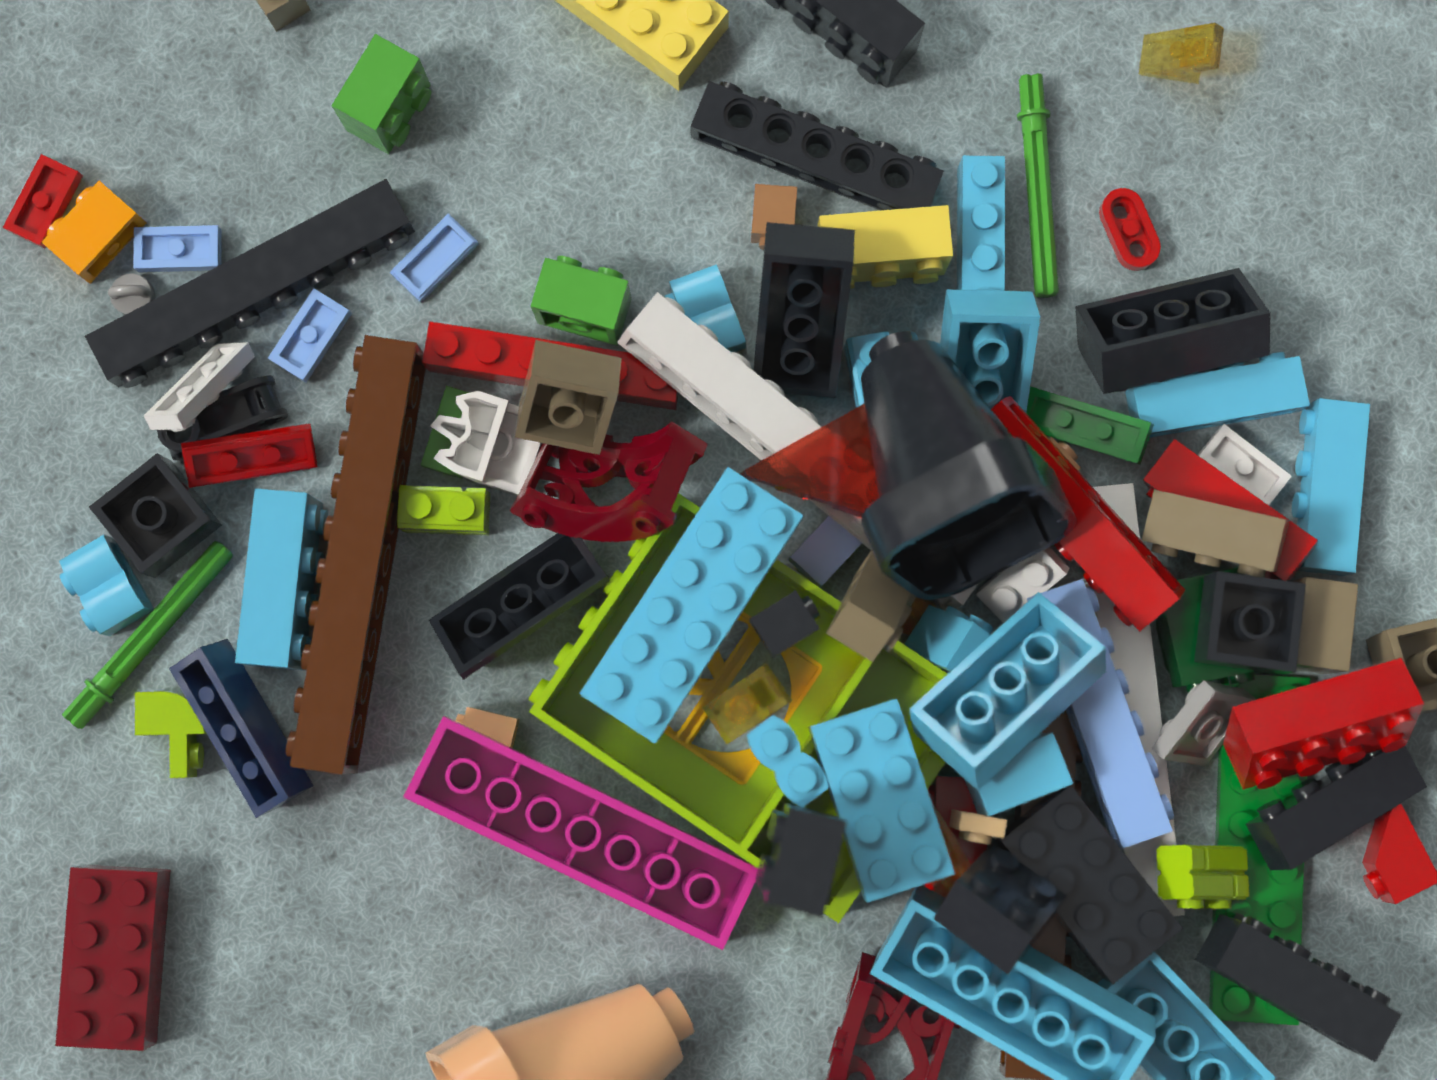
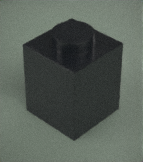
(786, 623)

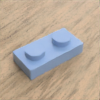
(177, 248)
(309, 335)

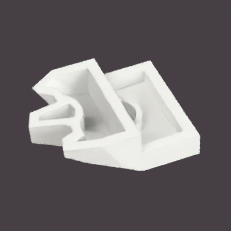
(486, 443)

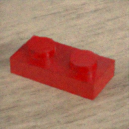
(42, 200)

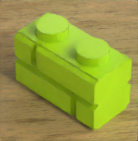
(443, 510)
(1202, 875)

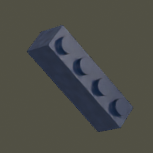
(240, 726)

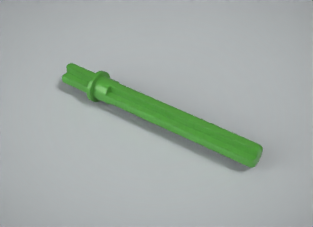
(1034, 132)
(147, 635)

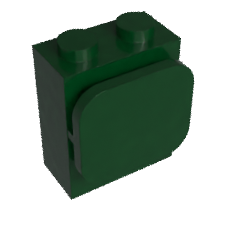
(1178, 636)

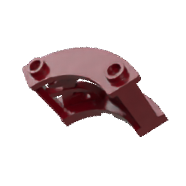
(653, 467)
(869, 999)

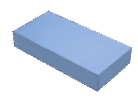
(434, 258)

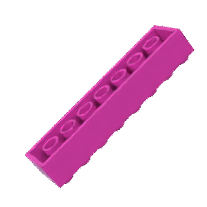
(582, 832)

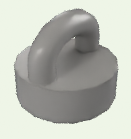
(130, 292)

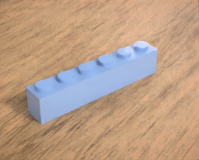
(1110, 736)

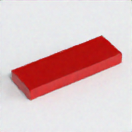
(249, 455)

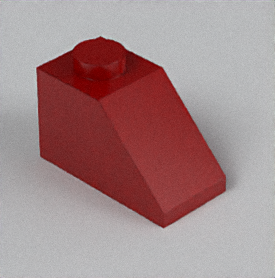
(1396, 859)

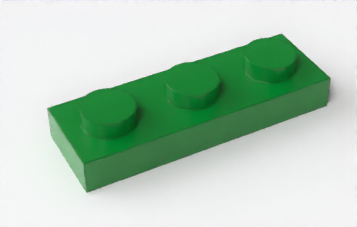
(1089, 425)

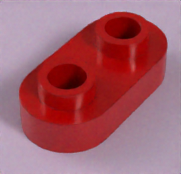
(1131, 230)

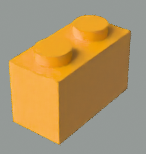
(93, 231)

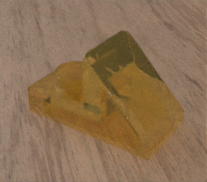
(1182, 52)
(747, 704)

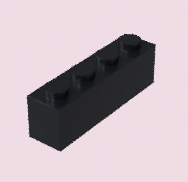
(1333, 807)

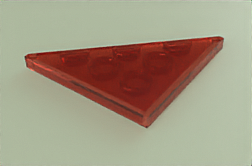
(826, 466)

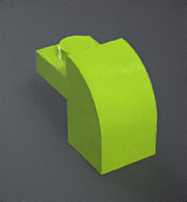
(171, 715)

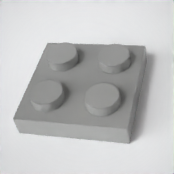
(1200, 724)

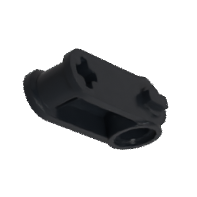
(233, 413)

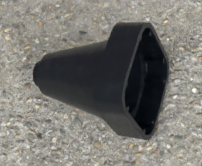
(949, 476)

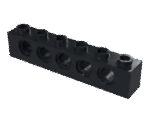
(830, 172)

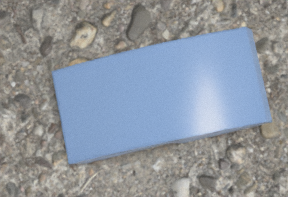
(824, 551)

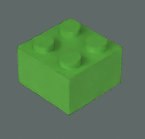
(383, 95)
(581, 300)

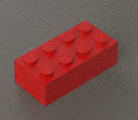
(1322, 724)

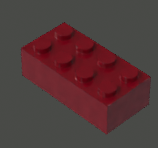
(113, 957)

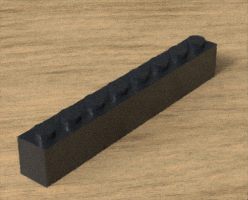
(250, 284)

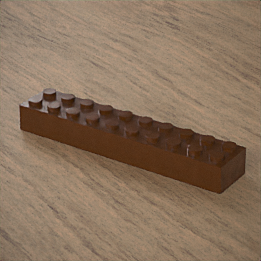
(358, 557)

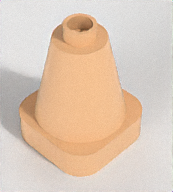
(599, 1039)

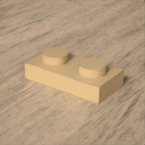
(977, 826)

